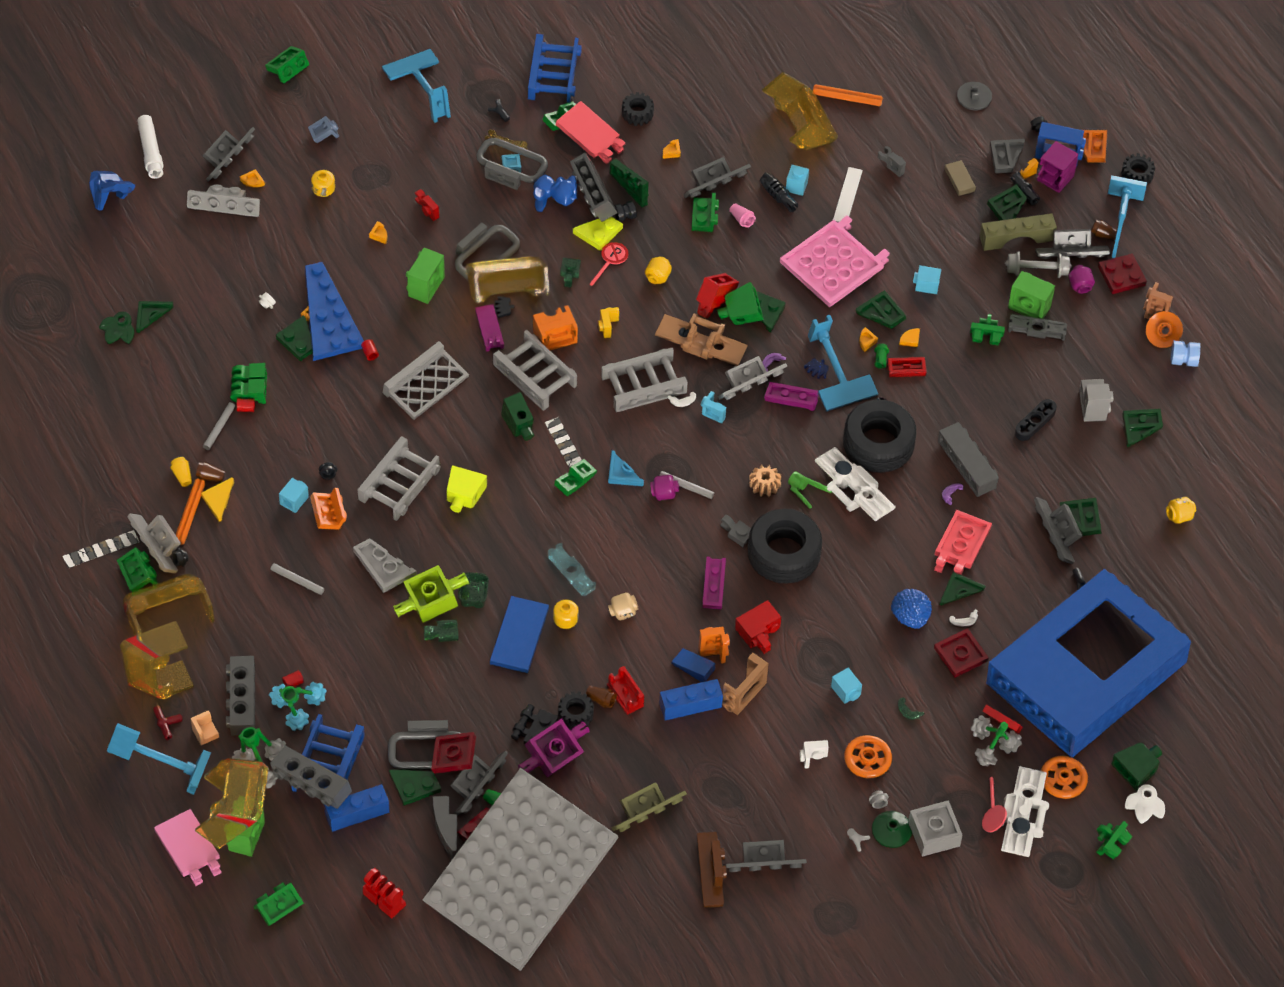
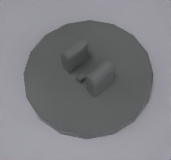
(974, 96)

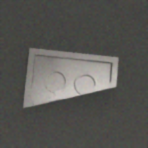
(382, 566)

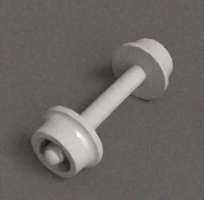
(1062, 265)

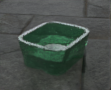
(475, 592)

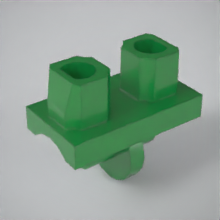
(987, 327)
(1111, 836)

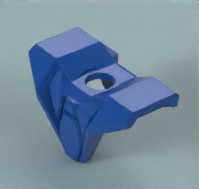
(107, 181)

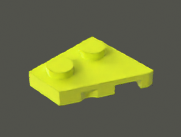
(598, 232)

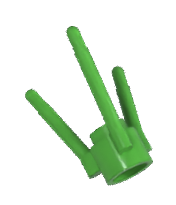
(799, 482)

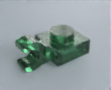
(570, 269)
(445, 631)

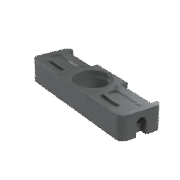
(1025, 325)

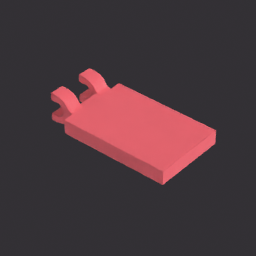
(590, 132)
(961, 542)

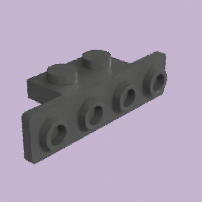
(222, 149)
(712, 174)
(1072, 243)
(1061, 527)
(470, 781)
(764, 854)

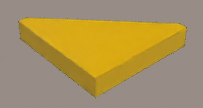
(218, 497)

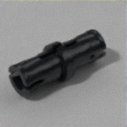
(1026, 188)

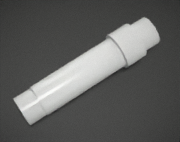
(152, 157)

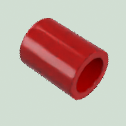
(370, 350)
(245, 405)
(293, 679)

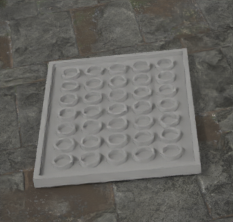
(520, 869)

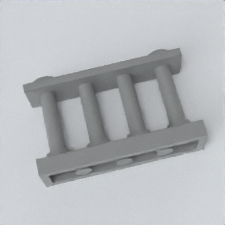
(527, 384)
(649, 394)
(390, 463)

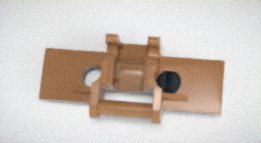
(699, 344)

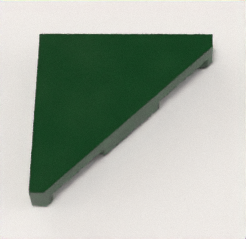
(150, 312)
(960, 587)

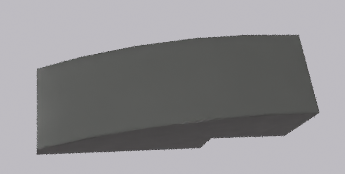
(445, 824)

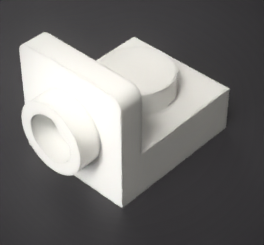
(814, 750)

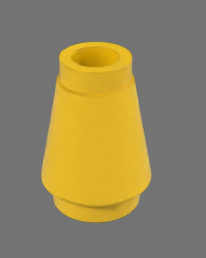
(181, 470)

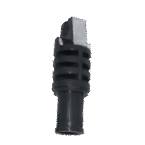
(778, 191)

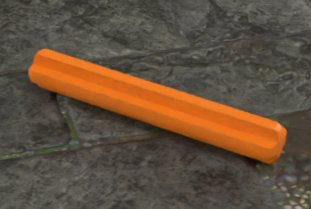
(847, 95)
(190, 510)

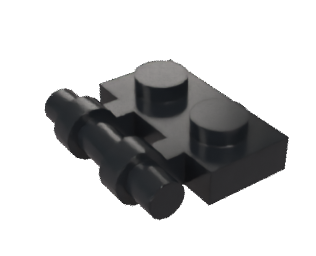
(540, 723)

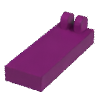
(489, 327)
(792, 395)
(714, 583)

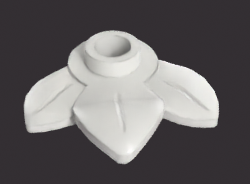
(1145, 806)

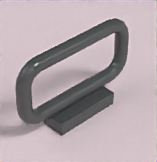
(504, 174)
(477, 238)
(417, 730)

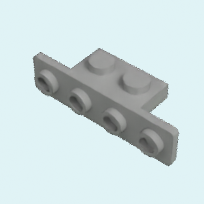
(224, 200)
(748, 373)
(158, 538)

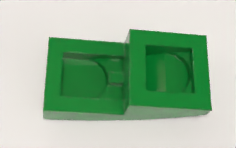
(551, 118)
(576, 477)

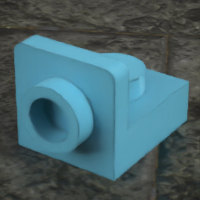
(713, 409)

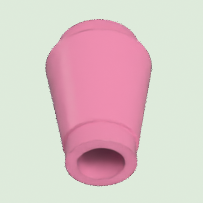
(742, 215)

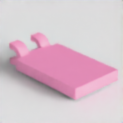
(187, 847)

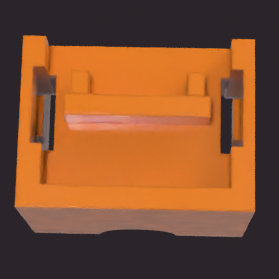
(556, 330)

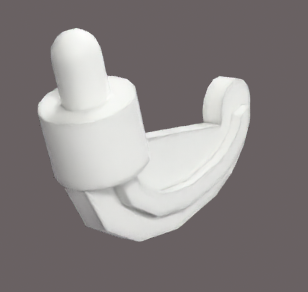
(682, 402)
(964, 622)

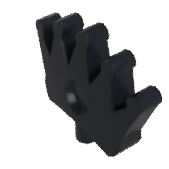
(503, 306)

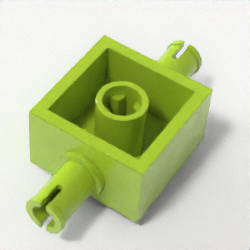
(430, 594)

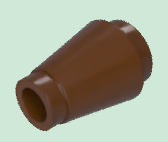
(1103, 230)
(209, 472)
(602, 696)

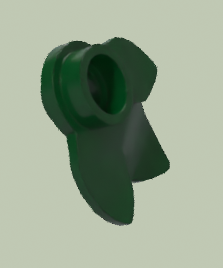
(116, 329)

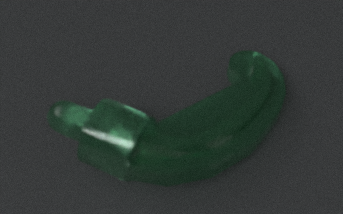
(906, 712)

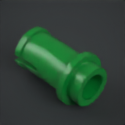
(881, 355)

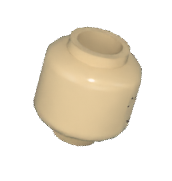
(623, 606)

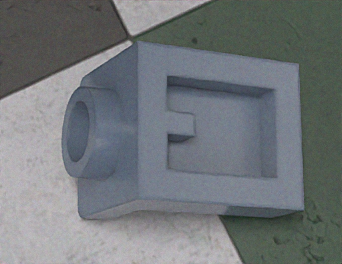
(323, 129)

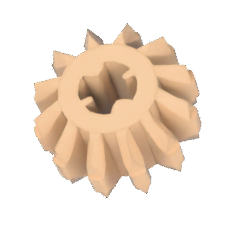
(765, 480)

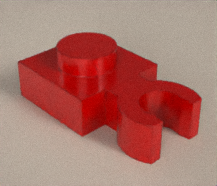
(429, 207)

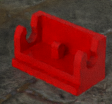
(627, 691)

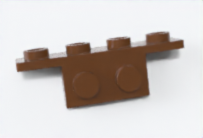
(711, 868)

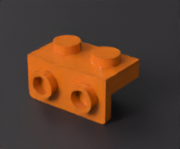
(328, 509)
(714, 642)

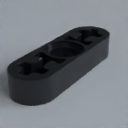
(1035, 427)

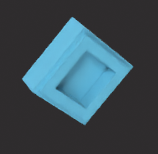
(512, 161)

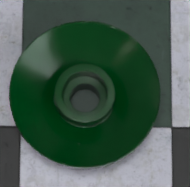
(890, 836)

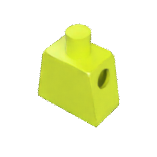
(465, 488)

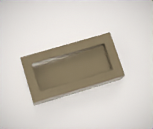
(960, 178)

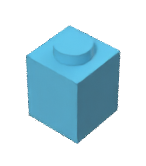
(797, 180)
(927, 279)
(293, 495)
(846, 685)

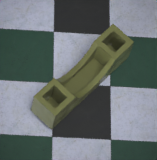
(998, 233)

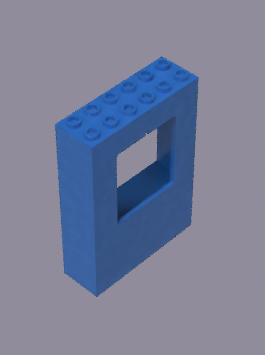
(1064, 694)

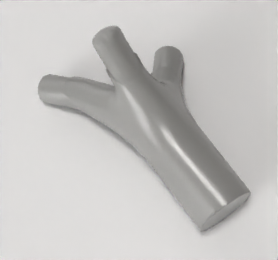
(853, 835)

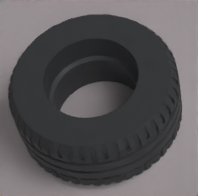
(885, 416)
(784, 567)

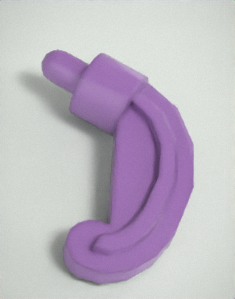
(771, 357)
(949, 490)

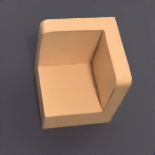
(204, 728)

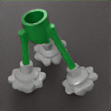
(251, 738)

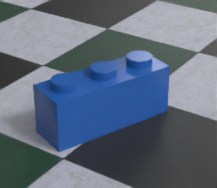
(691, 699)
(358, 808)

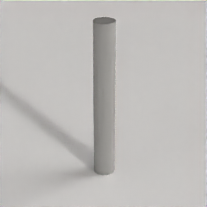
(219, 425)
(692, 487)
(298, 579)

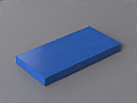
(519, 634)

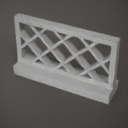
(418, 367)

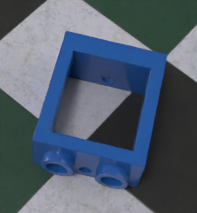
(1060, 134)

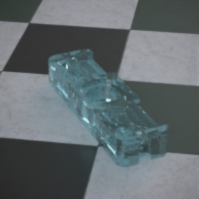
(577, 579)

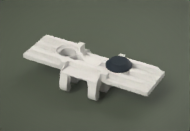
(858, 479)
(1019, 830)

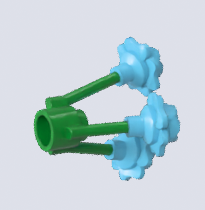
(289, 695)

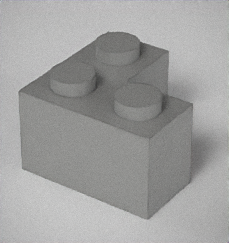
(1095, 399)

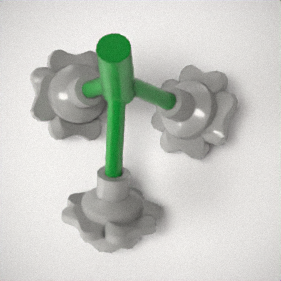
(1008, 743)

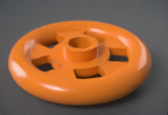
(878, 745)
(1071, 763)

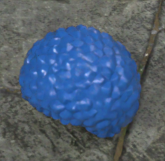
(911, 608)

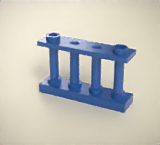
(539, 60)
(347, 754)

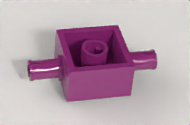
(558, 736)

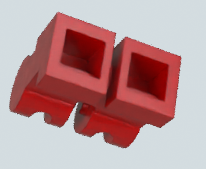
(383, 893)

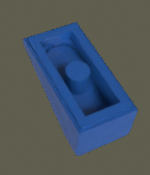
(694, 665)

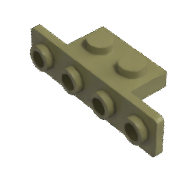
(644, 802)

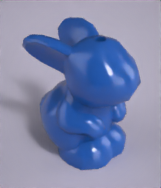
(561, 191)

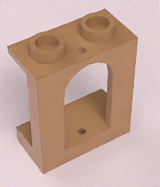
(756, 674)

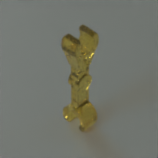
(523, 144)

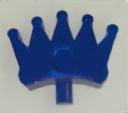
(817, 367)

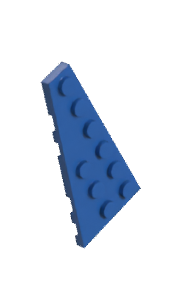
(329, 319)

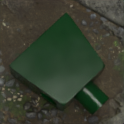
(518, 416)
(1137, 763)

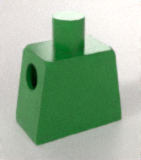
(742, 305)

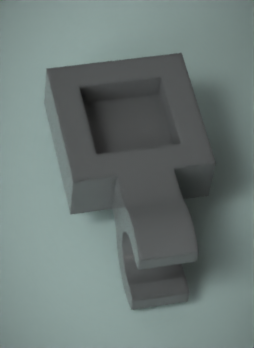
(894, 162)
(737, 532)

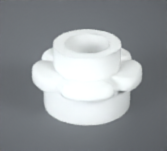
(266, 300)

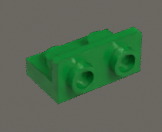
(288, 63)
(704, 214)
(137, 569)
(279, 903)

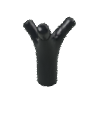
(500, 110)
(1079, 578)

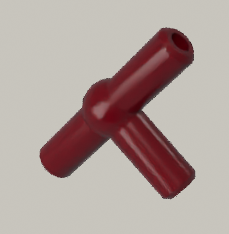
(163, 722)

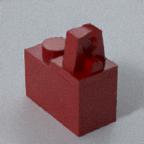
(713, 292)
(757, 624)

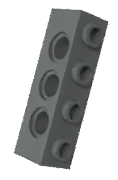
(240, 667)
(321, 777)

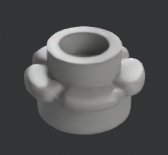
(878, 799)

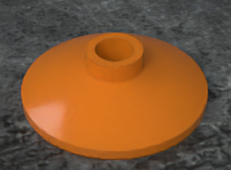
(1155, 328)

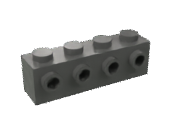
(593, 187)
(968, 459)

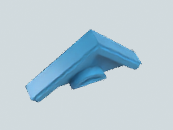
(622, 473)

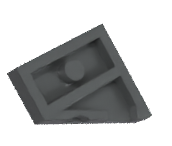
(1005, 154)

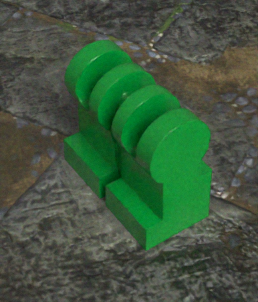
(249, 382)

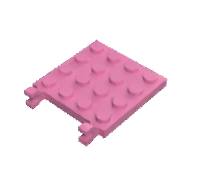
(833, 262)

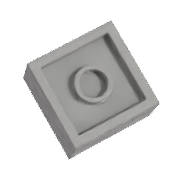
(935, 828)

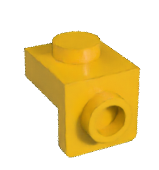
(606, 317)

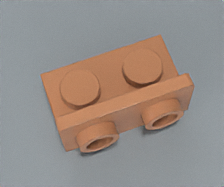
(1156, 302)

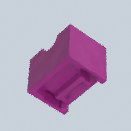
(1058, 166)

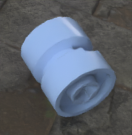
(1185, 353)

